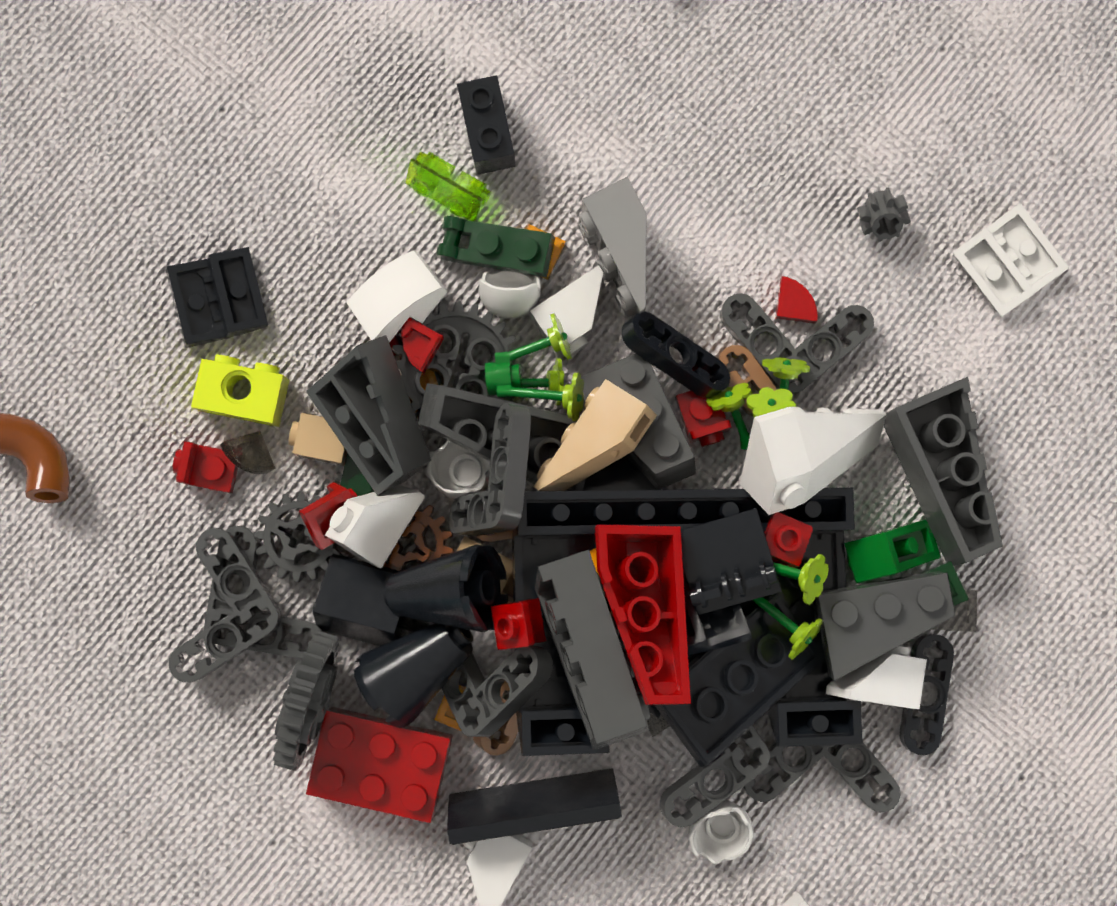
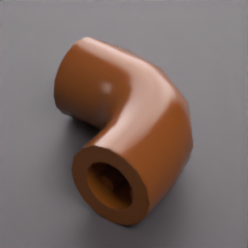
(40, 454)

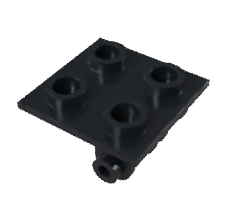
(728, 562)

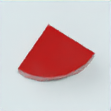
(795, 302)
(420, 344)

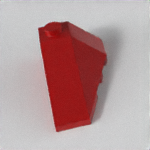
(646, 595)

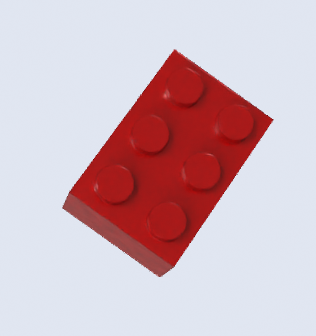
(379, 765)

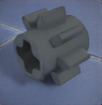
(883, 214)

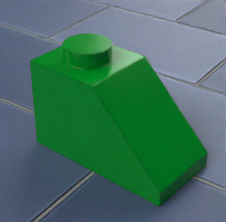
(891, 551)

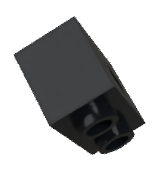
(486, 125)

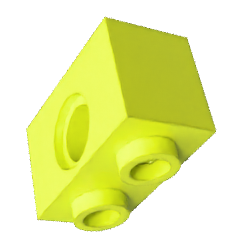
(215, 391)

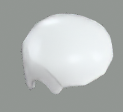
(509, 293)
(457, 471)
(722, 833)

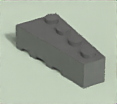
(470, 420)
(946, 471)
(590, 650)

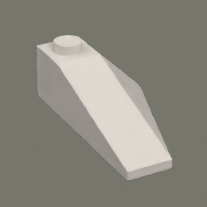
(802, 452)

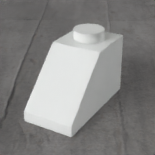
(574, 308)
(374, 523)
(887, 680)
(496, 865)

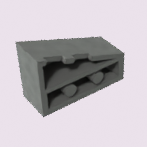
(372, 415)
(663, 450)
(878, 617)

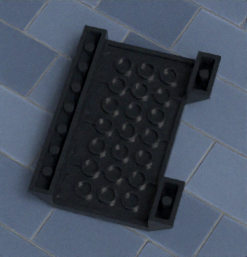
(564, 524)

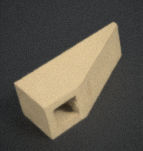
(603, 434)

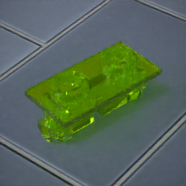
(431, 179)

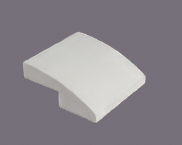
(1011, 260)
(396, 293)

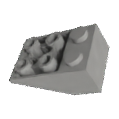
(618, 228)

